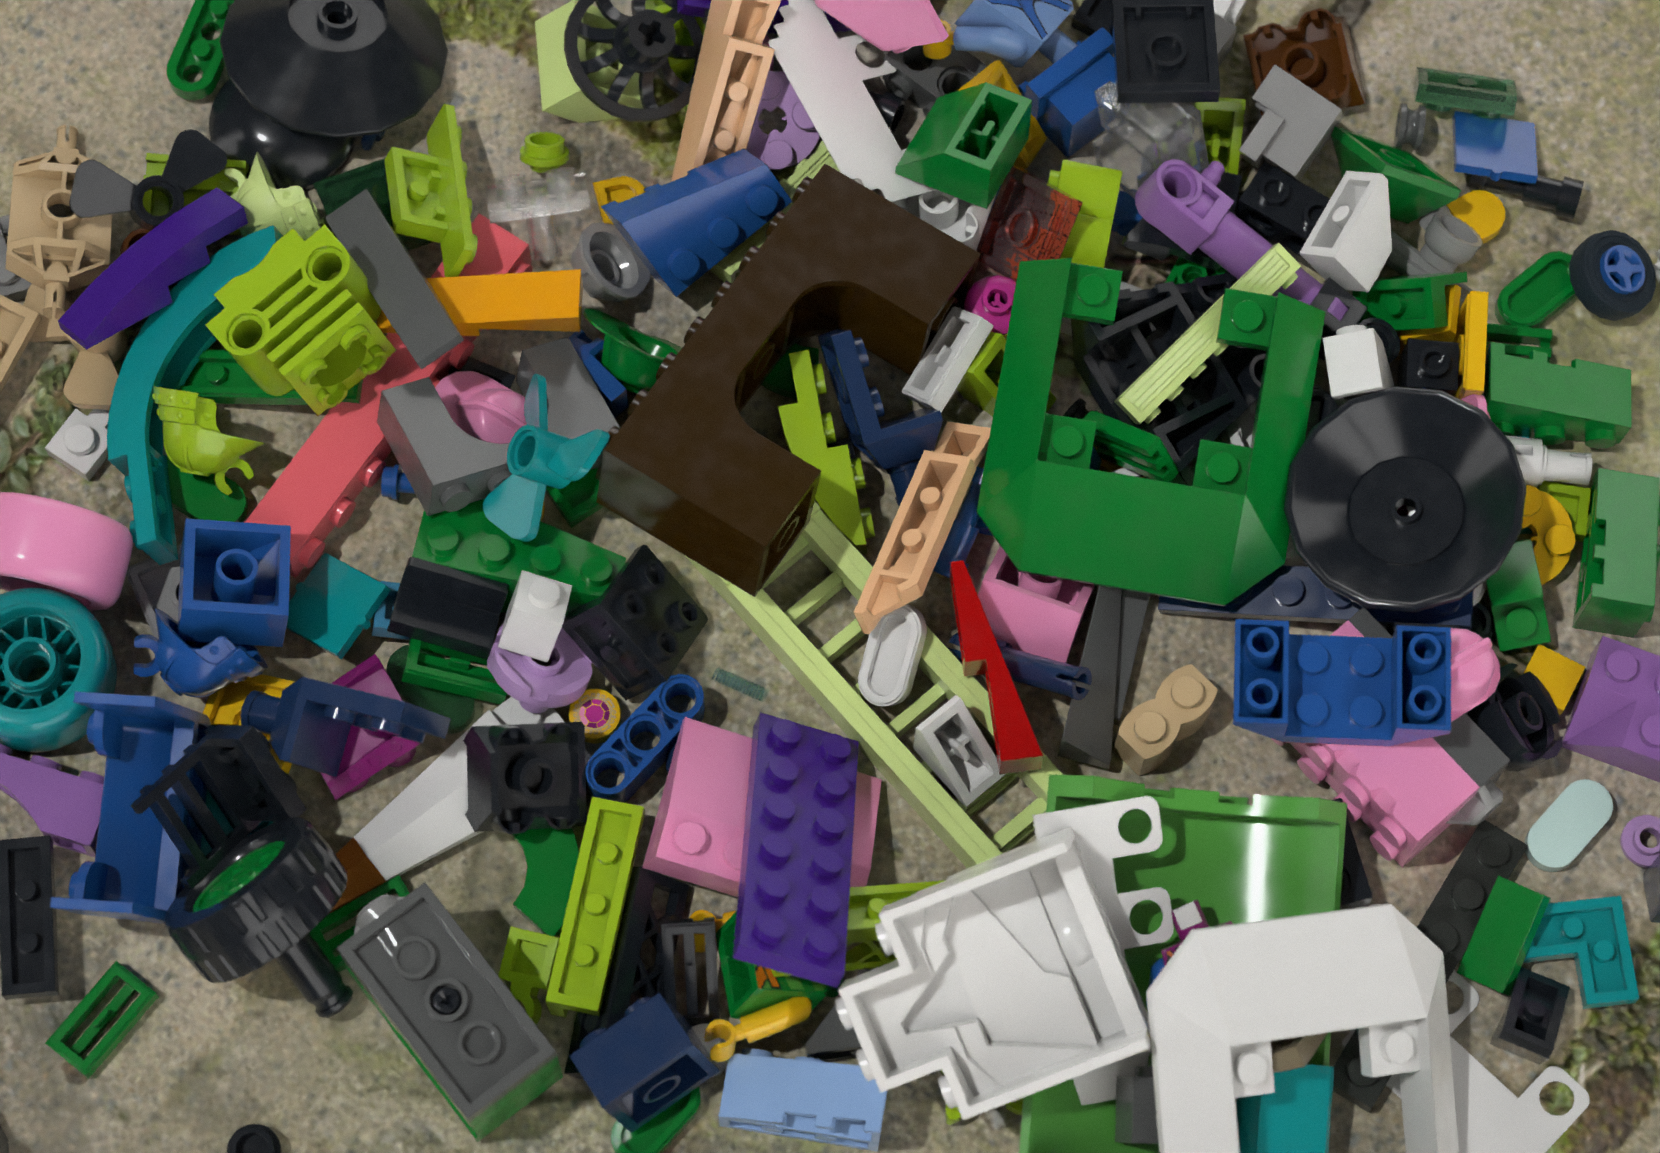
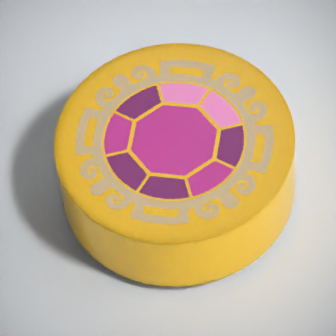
(598, 713)

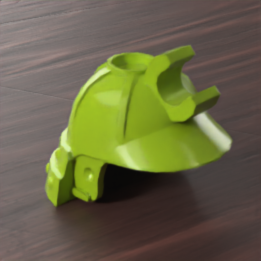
(194, 439)

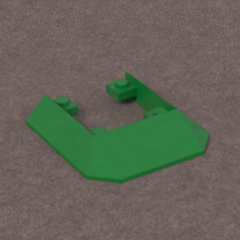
(1132, 530)

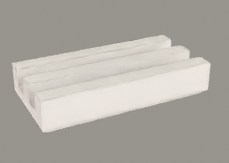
(947, 359)

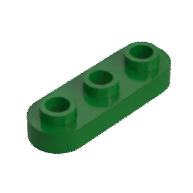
(196, 53)

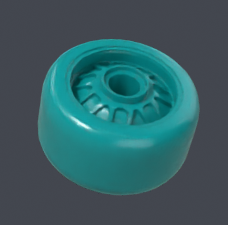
(57, 633)

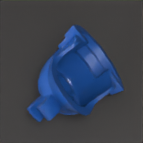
(196, 667)

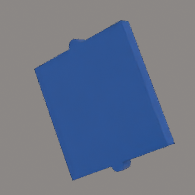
(1494, 147)

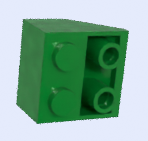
(969, 142)

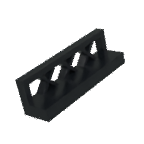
(627, 969)

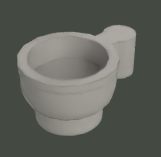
(1448, 240)

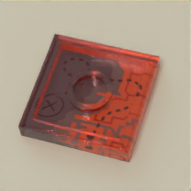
(1026, 223)

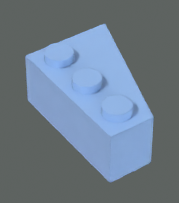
(802, 1100)

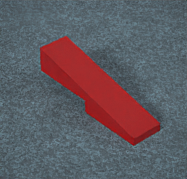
(980, 654)

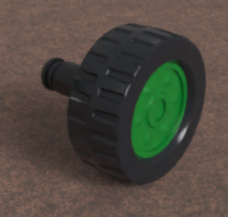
(262, 908)

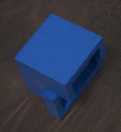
(1066, 90)

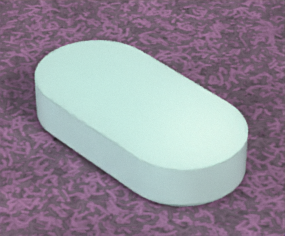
(1568, 825)

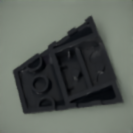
(1143, 329)

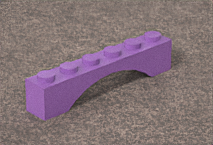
(57, 801)

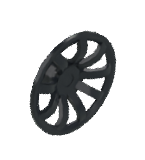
(642, 47)

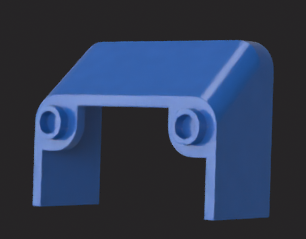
(135, 859)

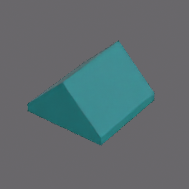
(1292, 1117)

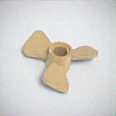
(94, 371)

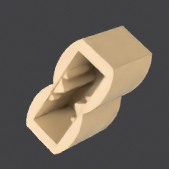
(1155, 725)

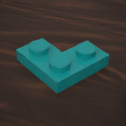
(1599, 942)

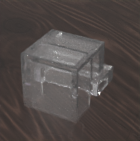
(1146, 136)

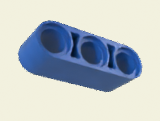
(652, 717)

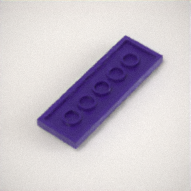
(797, 851)

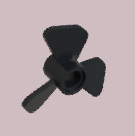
(104, 192)

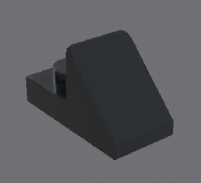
(1531, 1017)

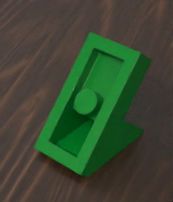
(1518, 600)

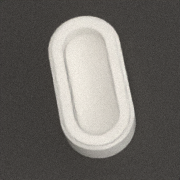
(892, 656)

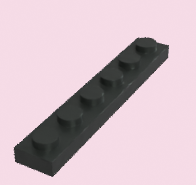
(1450, 927)

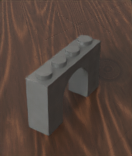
(457, 469)

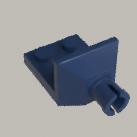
(888, 444)
(315, 719)

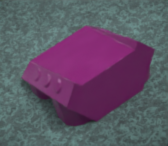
(367, 750)

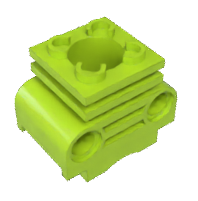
(303, 321)

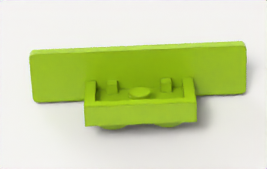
(431, 193)

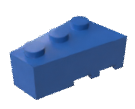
(698, 218)

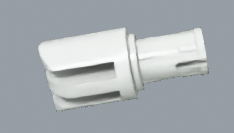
(1542, 464)

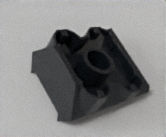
(526, 777)

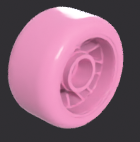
(62, 549)

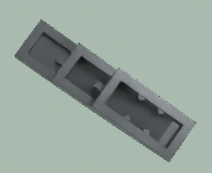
(395, 279)

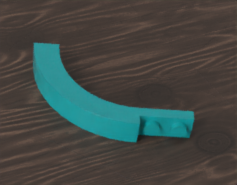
(164, 358)

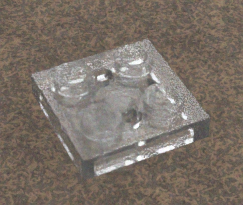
(539, 203)

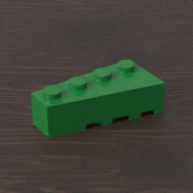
(477, 546)

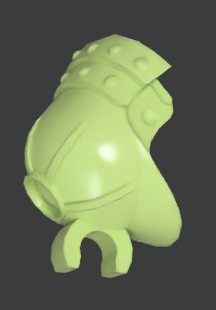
(272, 206)

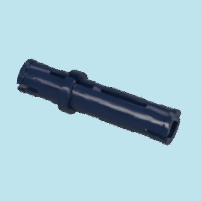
(1040, 671)

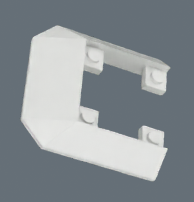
(1292, 978)

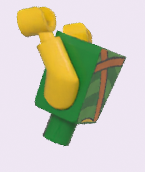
(754, 995)

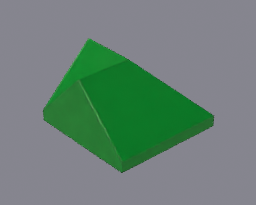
(1411, 183)

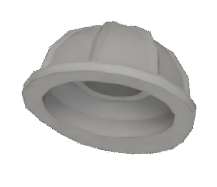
(609, 264)

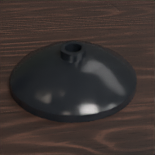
(288, 154)

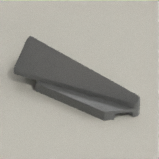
(1110, 658)

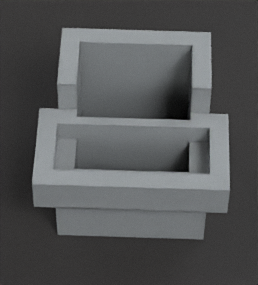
(1292, 127)

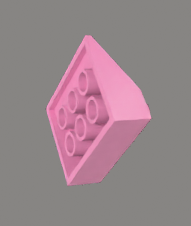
(705, 808)

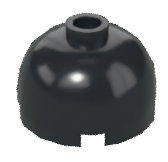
(1519, 719)

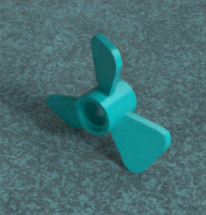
(538, 460)

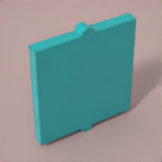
(334, 605)

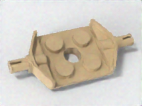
(51, 249)

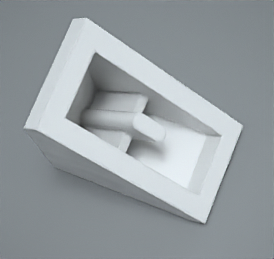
(957, 751)

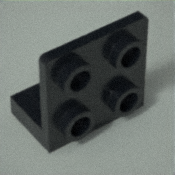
(637, 625)

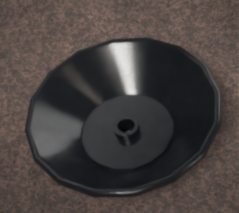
(335, 62)
(1394, 453)

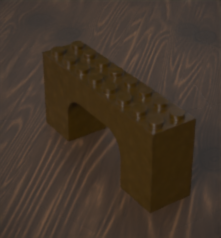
(687, 457)

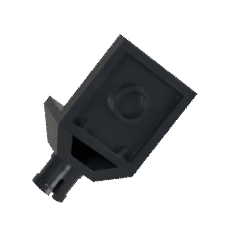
(1164, 51)

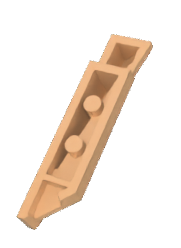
(726, 82)
(922, 523)

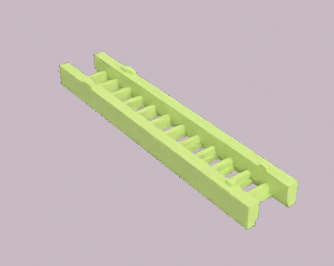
(857, 720)

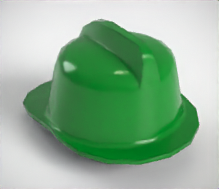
(629, 352)

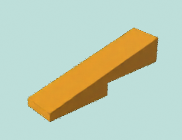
(509, 301)

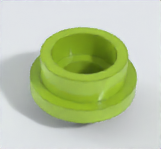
(544, 151)

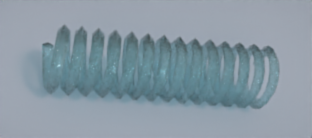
(740, 680)

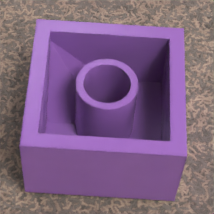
(1618, 709)

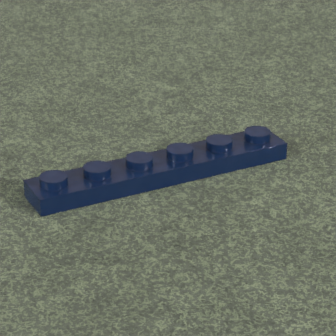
(1298, 595)

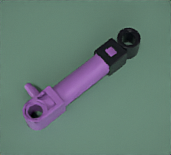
(1197, 215)

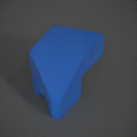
(591, 355)

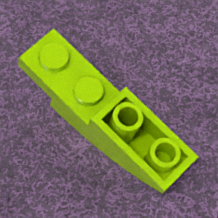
(807, 437)

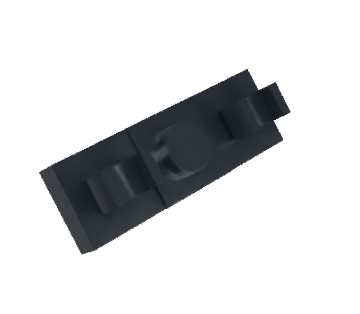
(26, 918)

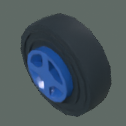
(1612, 275)

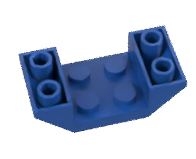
(1342, 685)

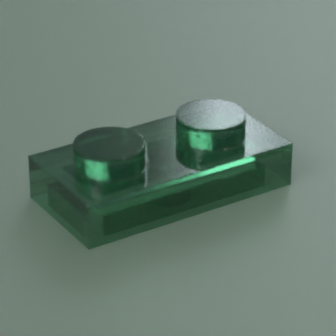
(1481, 94)

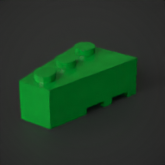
(1557, 401)
(1619, 554)

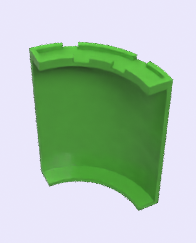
(1241, 867)

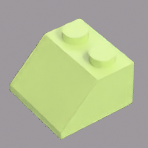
(558, 89)

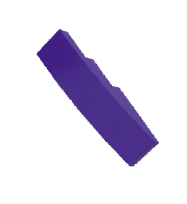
(140, 277)

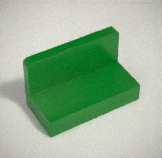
(1410, 300)

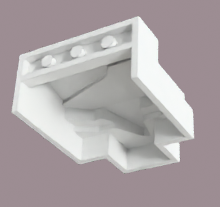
(997, 982)

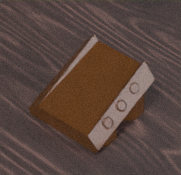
(1313, 52)

